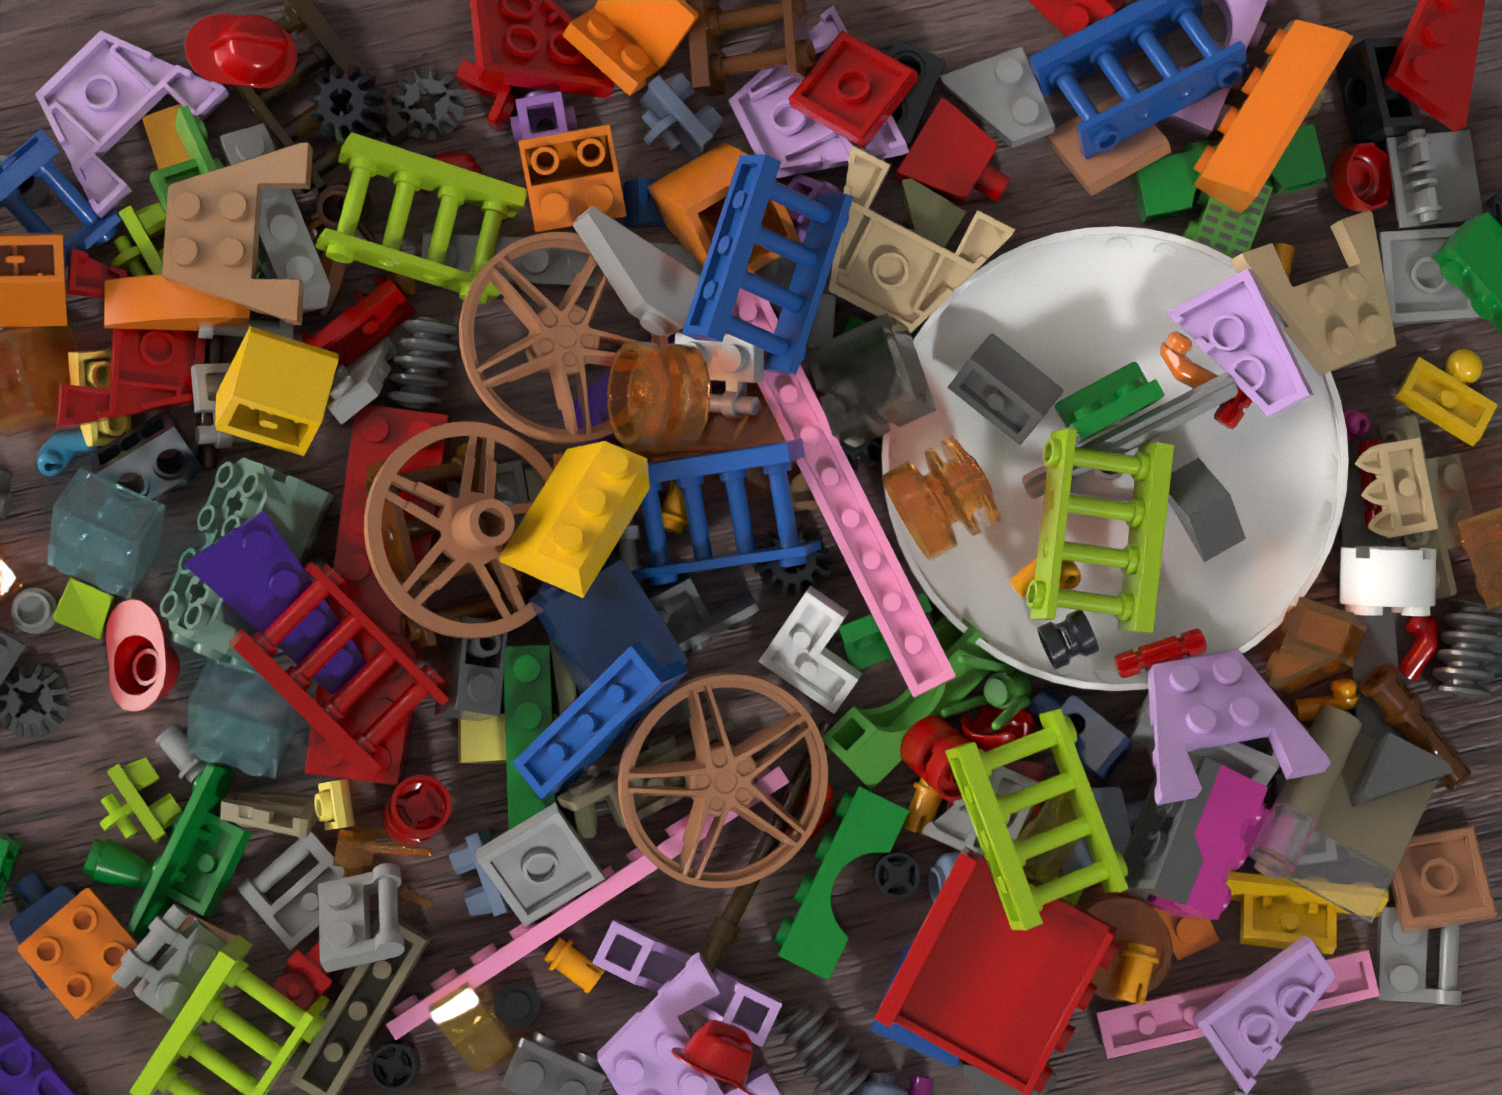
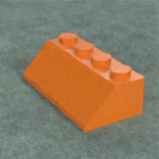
(1271, 113)

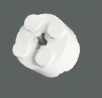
(1387, 578)

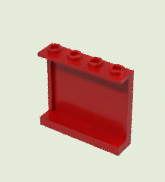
(995, 990)

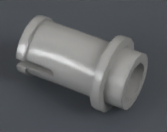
(174, 744)

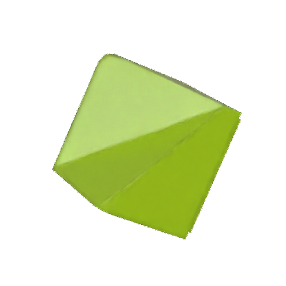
(85, 608)

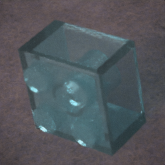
(105, 534)
(239, 720)

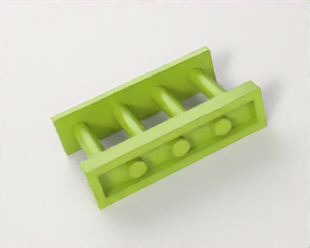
(410, 173)
(1143, 514)
(1007, 855)
(209, 1006)

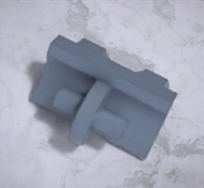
(673, 121)
(486, 897)

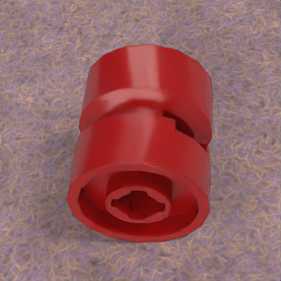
(925, 754)
(416, 810)

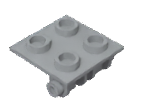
(1433, 178)

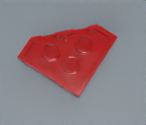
(525, 47)

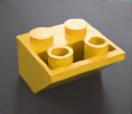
(275, 391)

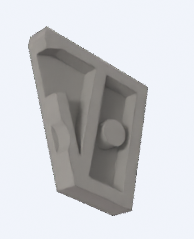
(360, 381)

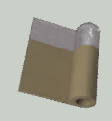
(1324, 840)

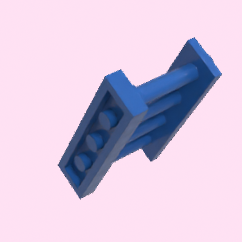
(1118, 35)
(37, 159)
(730, 252)
(732, 468)

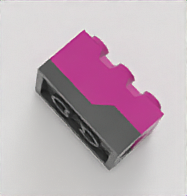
(1189, 846)

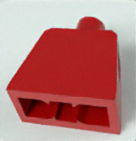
(953, 158)

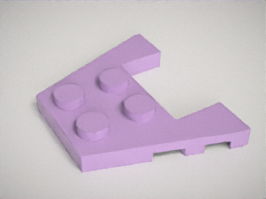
(104, 96)
(791, 136)
(1214, 704)
(640, 1053)

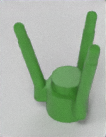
(1004, 689)

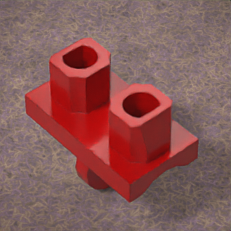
(304, 978)

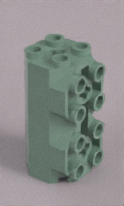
(240, 491)

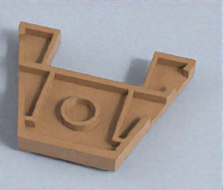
(216, 230)

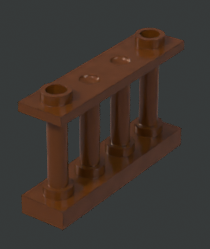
(712, 66)
(397, 540)

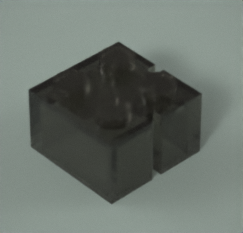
(875, 375)

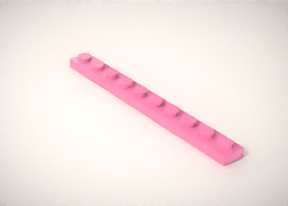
(851, 517)
(525, 939)

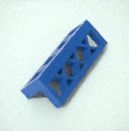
(596, 720)

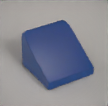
(639, 205)

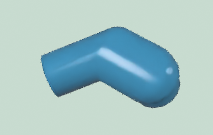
(60, 449)

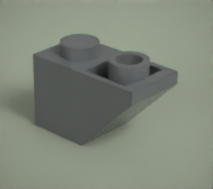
(473, 676)

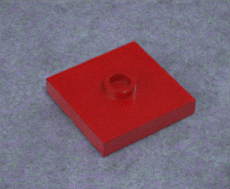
(853, 89)

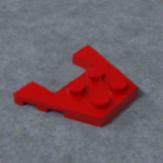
(146, 368)

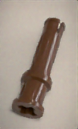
(1404, 711)

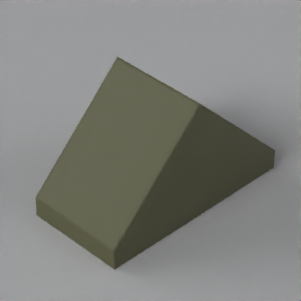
(930, 213)

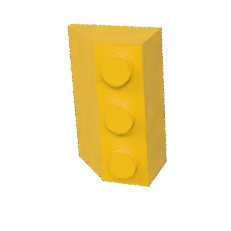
(579, 516)

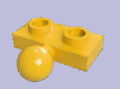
(1446, 397)

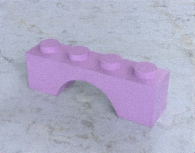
(1241, 25)
(653, 962)

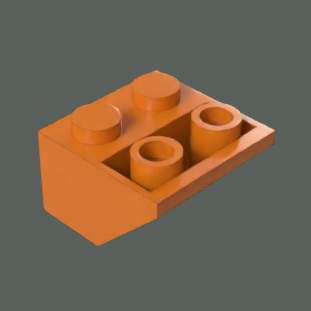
(571, 174)
(32, 280)

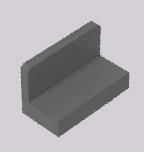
(1005, 388)

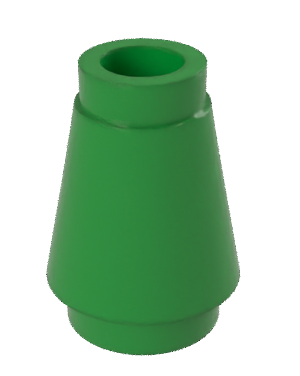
(116, 865)

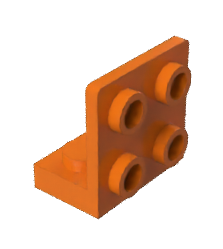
(631, 37)
(79, 953)

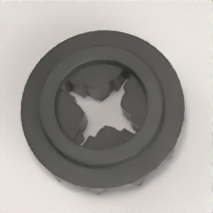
(448, 110)
(53, 697)

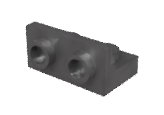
(547, 1070)

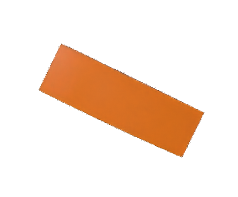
(163, 305)

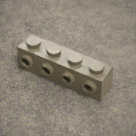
(355, 1016)

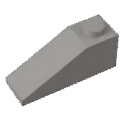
(644, 277)

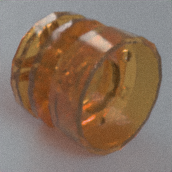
(941, 498)

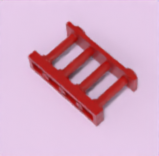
(295, 680)

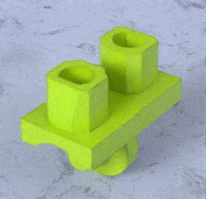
(143, 228)
(131, 781)

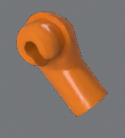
(1181, 367)

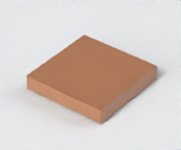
(1112, 165)
(1442, 881)

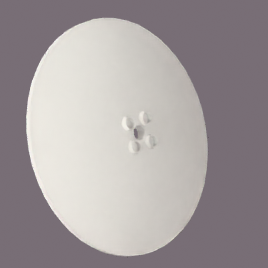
(1078, 313)

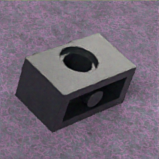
(1370, 104)

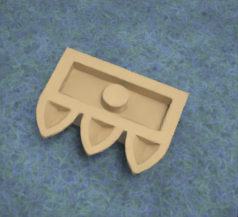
(1399, 488)

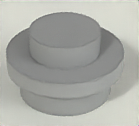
(33, 610)

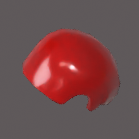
(1361, 177)
(986, 738)

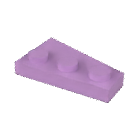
(1246, 340)
(1261, 1009)

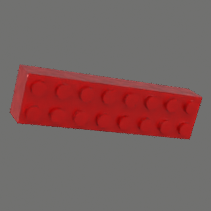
(374, 437)

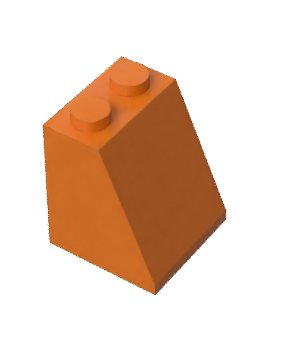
(694, 198)

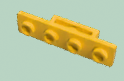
(1282, 912)

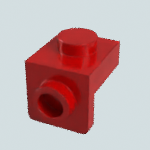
(502, 95)

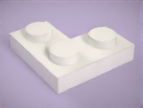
(801, 655)

